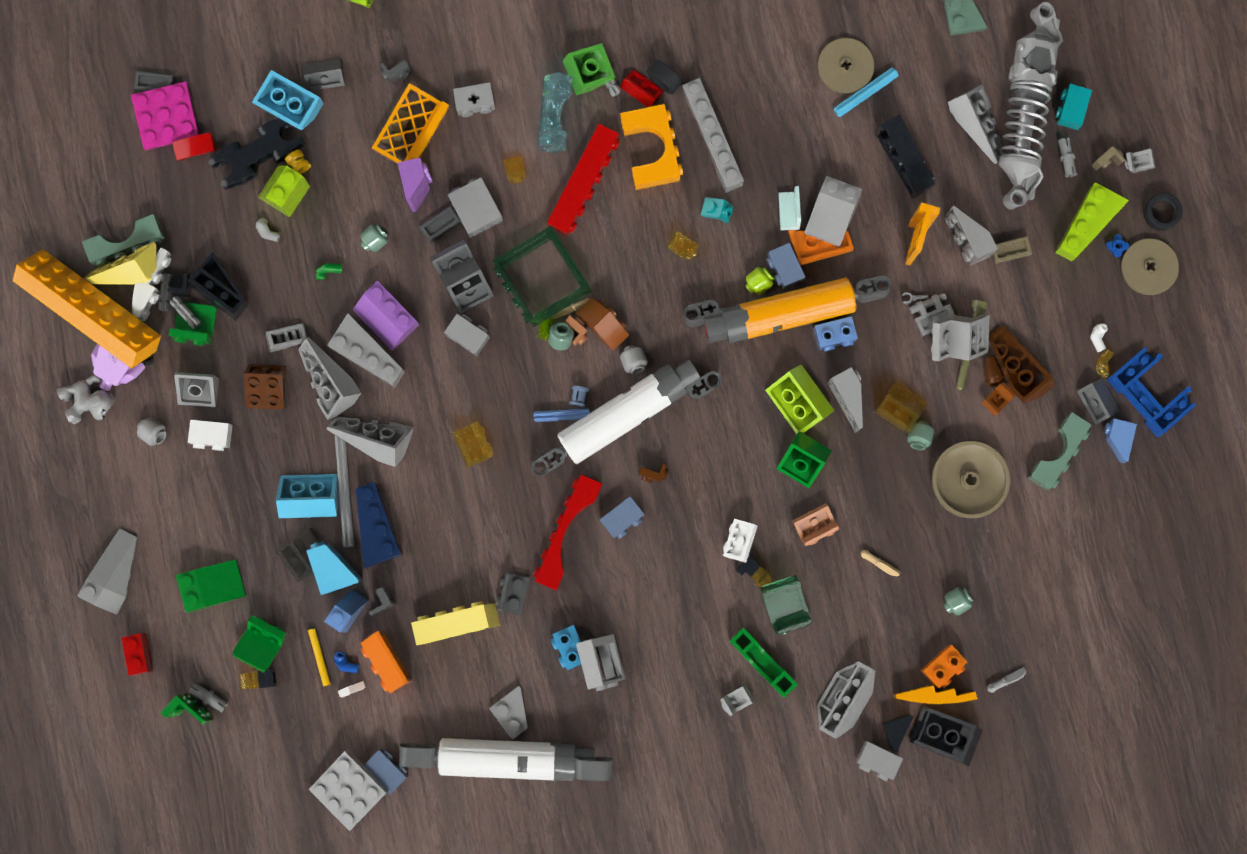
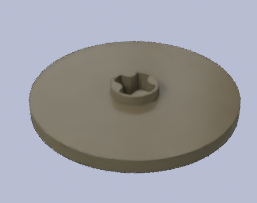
(837, 77)
(1135, 272)

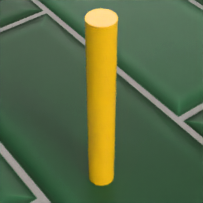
(319, 657)

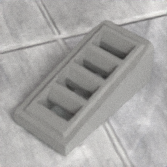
(277, 332)

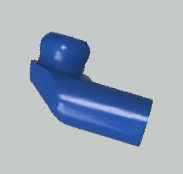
(343, 663)

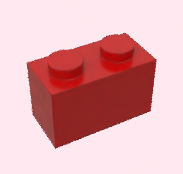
(137, 654)

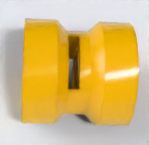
(297, 161)

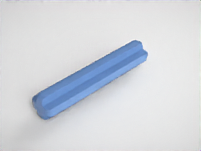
(560, 415)

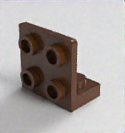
(264, 386)

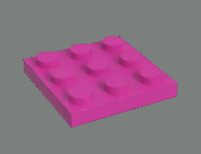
(165, 115)

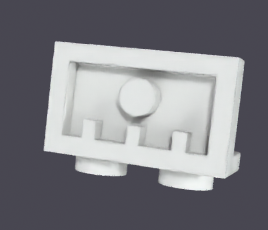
(739, 540)

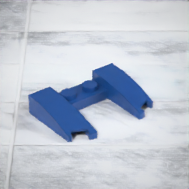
(1157, 418)

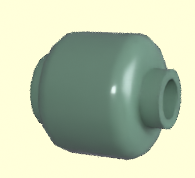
(374, 238)
(560, 336)
(920, 435)
(958, 601)

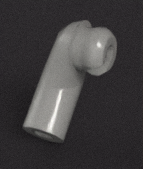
(262, 228)

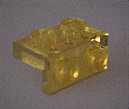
(473, 444)

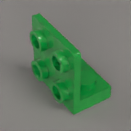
(186, 702)

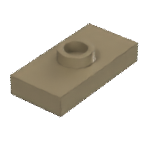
(394, 129)
(1012, 250)

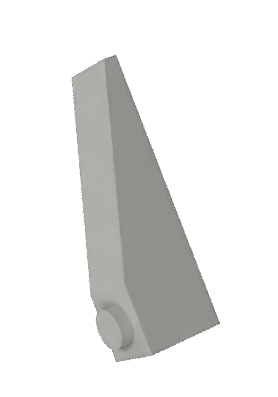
(379, 441)

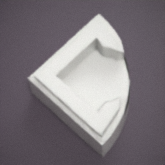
(351, 689)

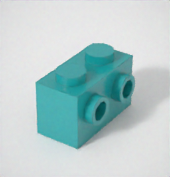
(1073, 107)

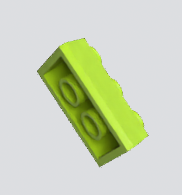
(799, 399)

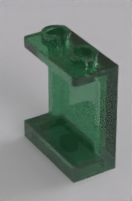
(785, 605)

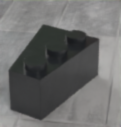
(218, 288)

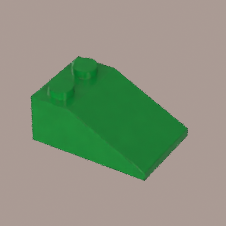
(210, 586)

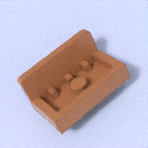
(815, 525)

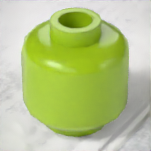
(759, 281)

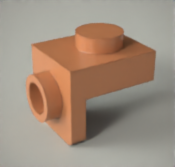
(577, 326)

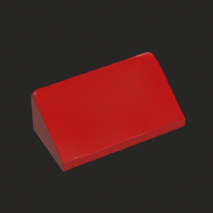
(641, 88)

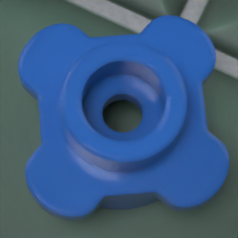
(1111, 246)

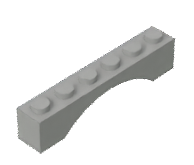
(713, 135)

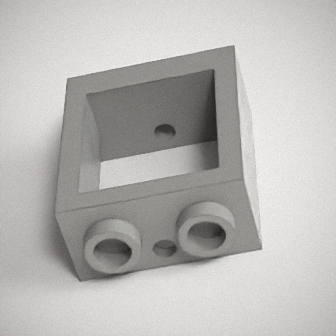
(610, 661)

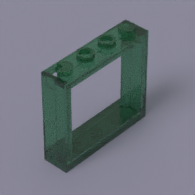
(527, 247)

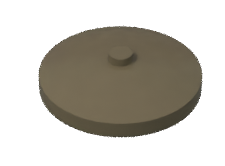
(970, 479)

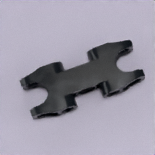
(246, 158)

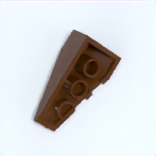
(1022, 371)

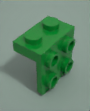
(200, 335)
(259, 643)

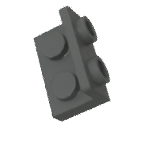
(513, 594)

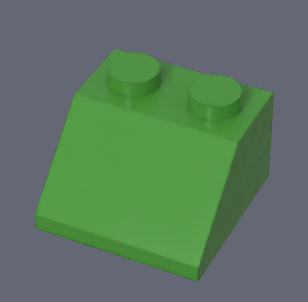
(588, 68)

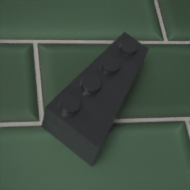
(905, 156)

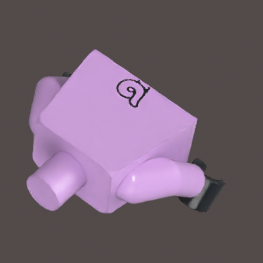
(113, 370)

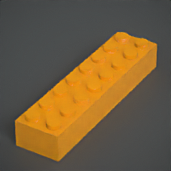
(86, 308)

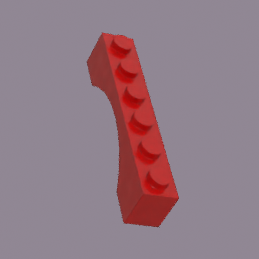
(584, 495)

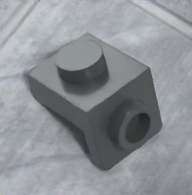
(398, 72)

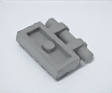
(926, 320)

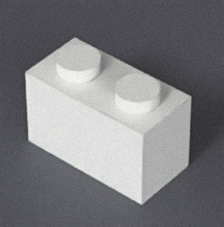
(209, 434)

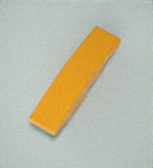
(928, 695)

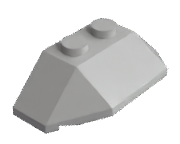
(845, 699)

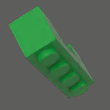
(763, 663)

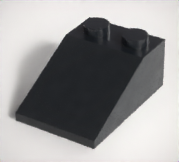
(946, 735)

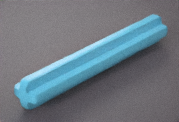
(866, 92)

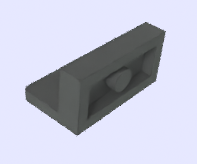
(323, 74)
(1098, 401)
(386, 599)

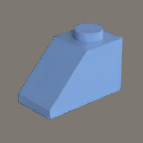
(1120, 438)

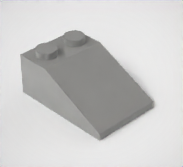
(833, 211)
(847, 392)

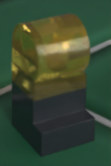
(755, 571)
(257, 679)

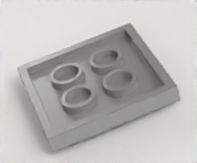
(348, 790)

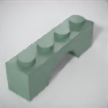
(145, 232)
(1073, 432)

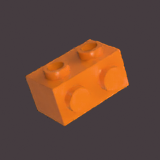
(944, 666)

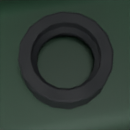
(664, 76)
(1173, 201)

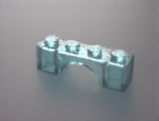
(556, 91)

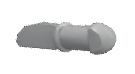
(1004, 681)

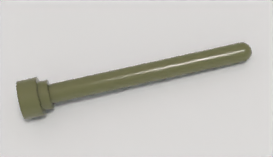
(978, 308)

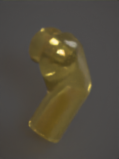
(1102, 364)

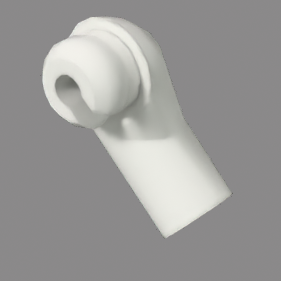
(1097, 335)

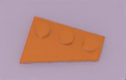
(810, 249)

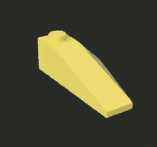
(127, 269)

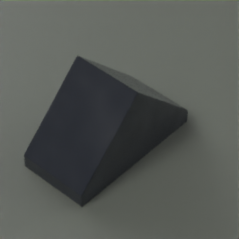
(896, 730)

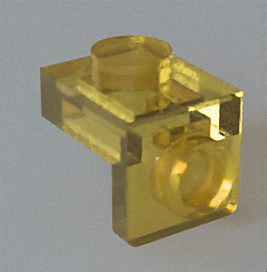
(682, 246)

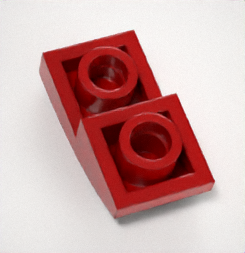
(194, 146)

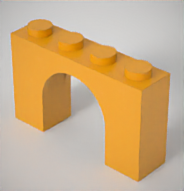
(654, 120)

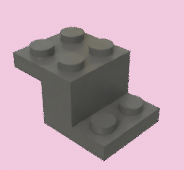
(462, 276)

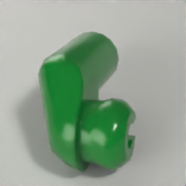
(327, 268)

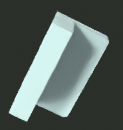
(789, 210)

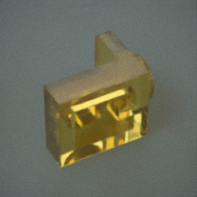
(515, 170)

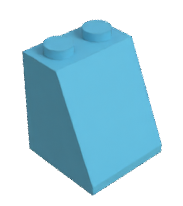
(331, 568)

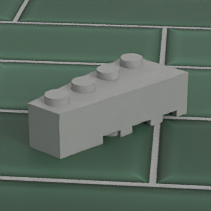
(360, 348)

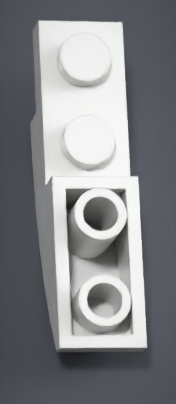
(146, 294)

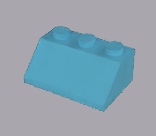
(288, 101)
(307, 496)

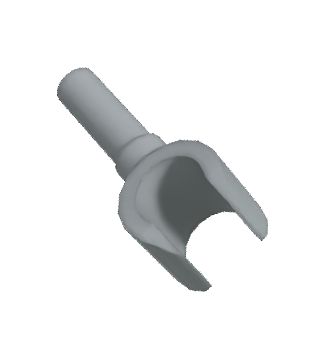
(914, 297)

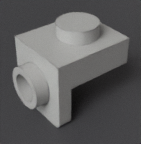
(1140, 161)
(737, 700)

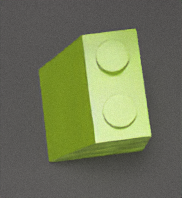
(284, 190)

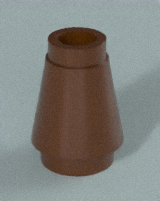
(993, 373)

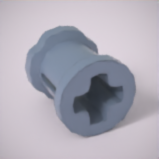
(578, 396)

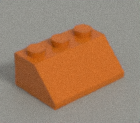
(385, 662)

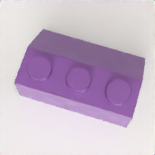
(415, 181)
(385, 316)

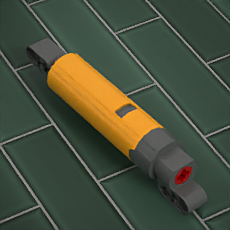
(784, 309)

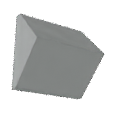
(196, 389)

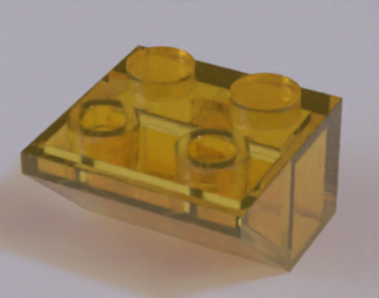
(901, 407)

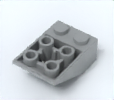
(971, 236)

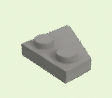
(511, 713)

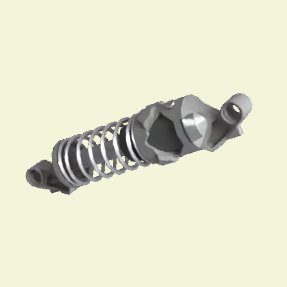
(1031, 82)

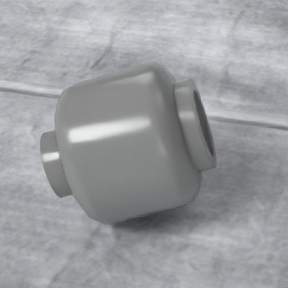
(633, 360)
(151, 431)

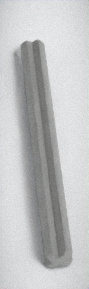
(344, 492)

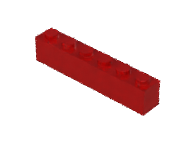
(583, 180)

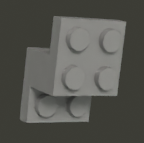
(960, 337)

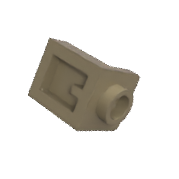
(1112, 155)

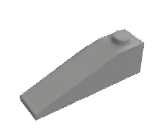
(973, 114)
(332, 383)
(109, 578)

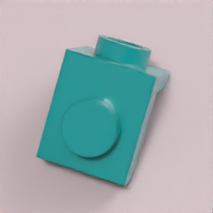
(717, 209)

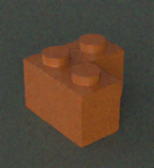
(603, 323)

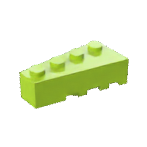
(1092, 216)

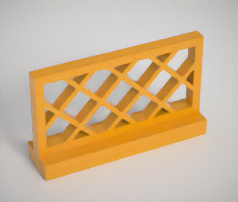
(426, 133)
(921, 221)

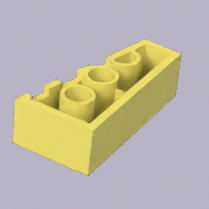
(455, 623)

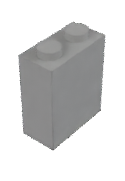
(475, 207)

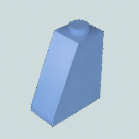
(346, 611)

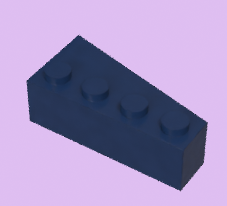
(376, 531)

